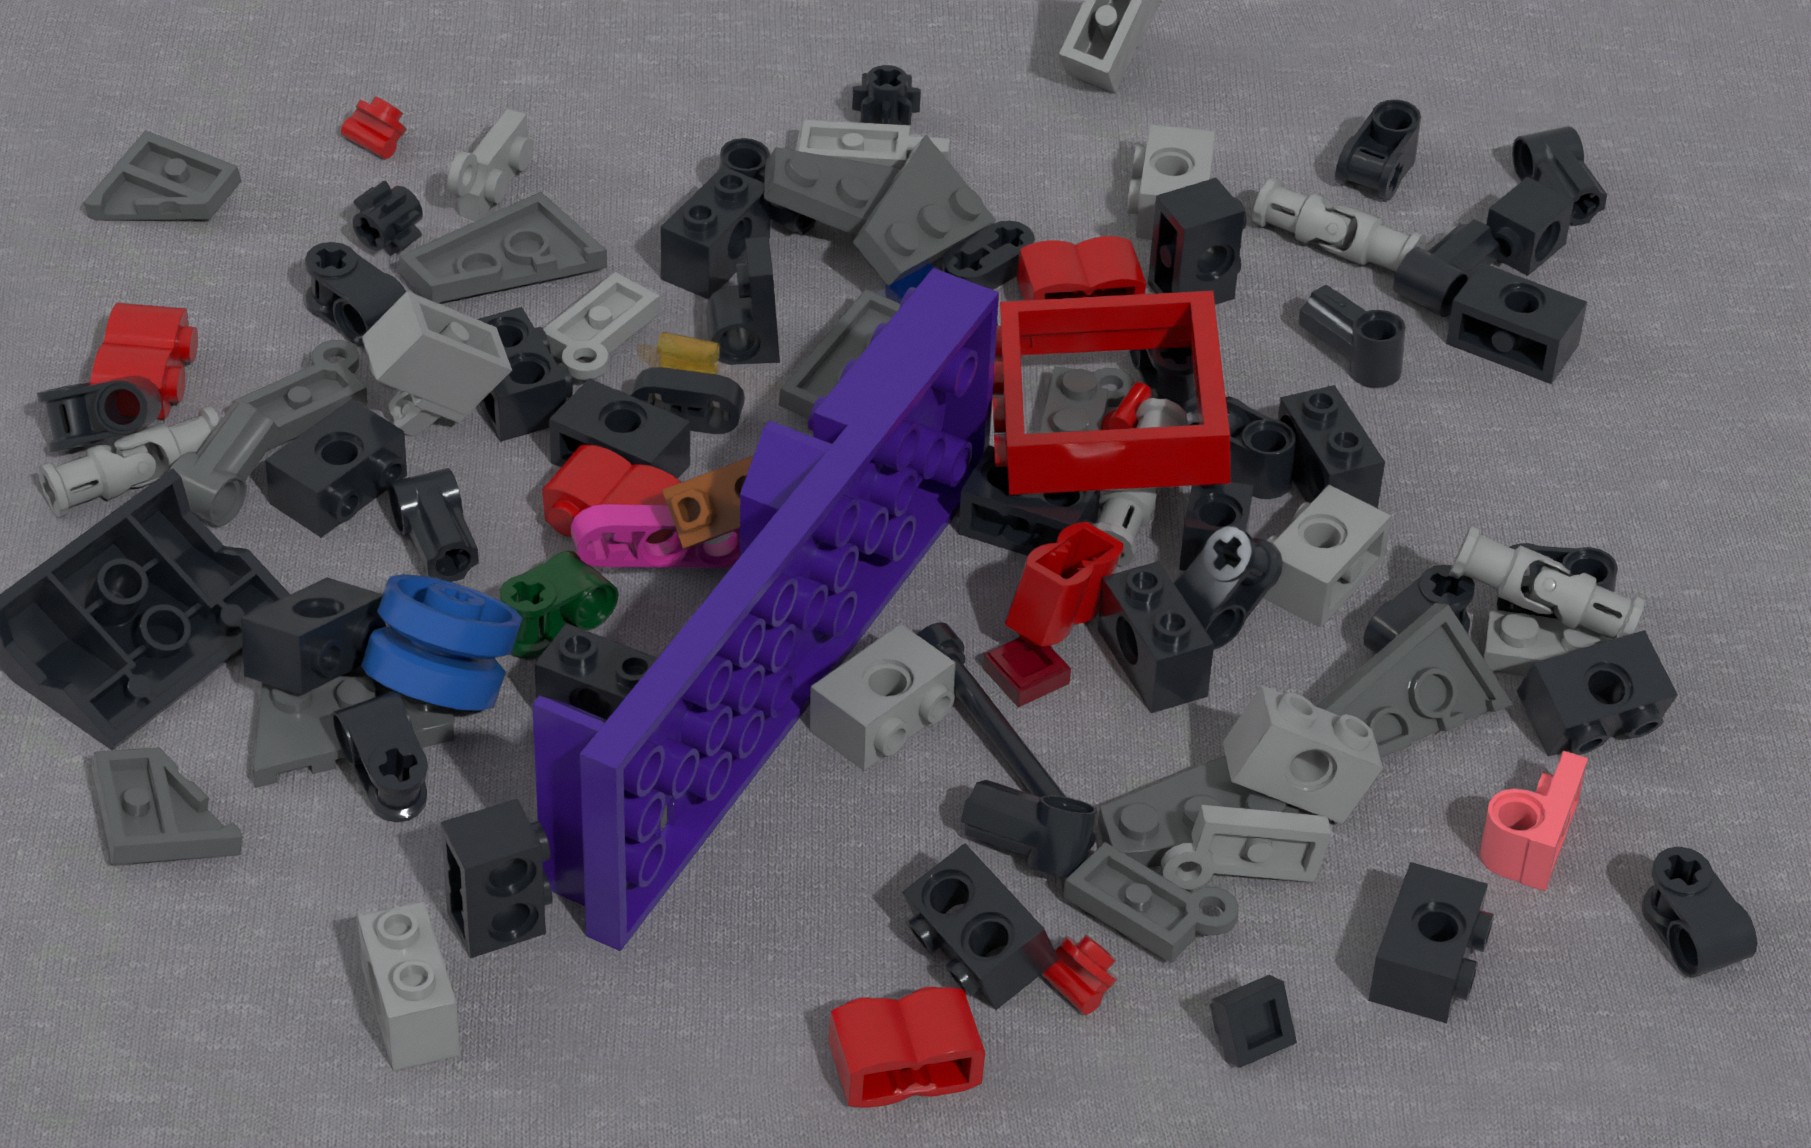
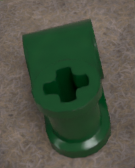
(555, 595)

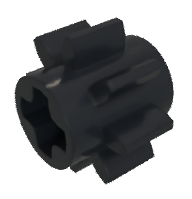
(886, 96)
(387, 218)

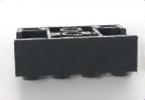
(131, 614)

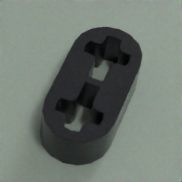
(989, 255)
(692, 397)

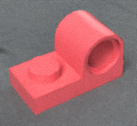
(1529, 828)

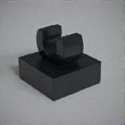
(1253, 1021)

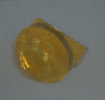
(688, 353)

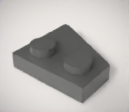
(163, 183)
(155, 811)

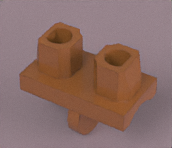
(708, 503)

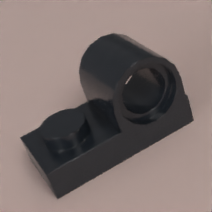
(745, 314)

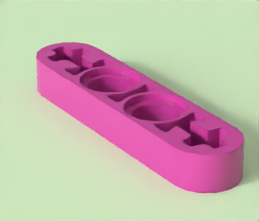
(618, 534)

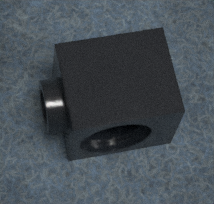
(1529, 225)
(1210, 510)

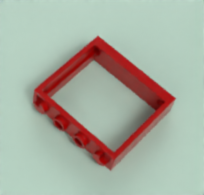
(1112, 456)

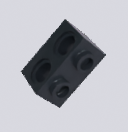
(533, 387)
(1331, 446)
(1018, 520)
(495, 877)
(987, 921)

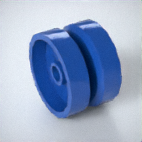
(441, 642)

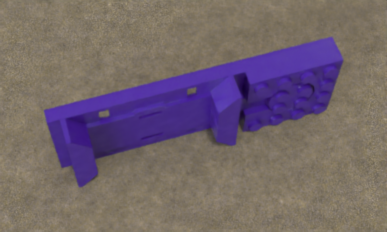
(822, 551)

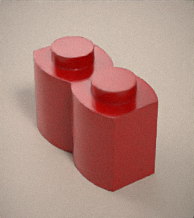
(1081, 270)
(146, 344)
(600, 478)
(1062, 584)
(906, 1047)

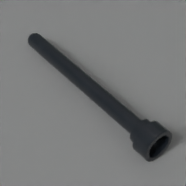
(989, 716)

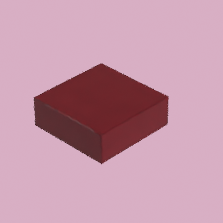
(1026, 670)

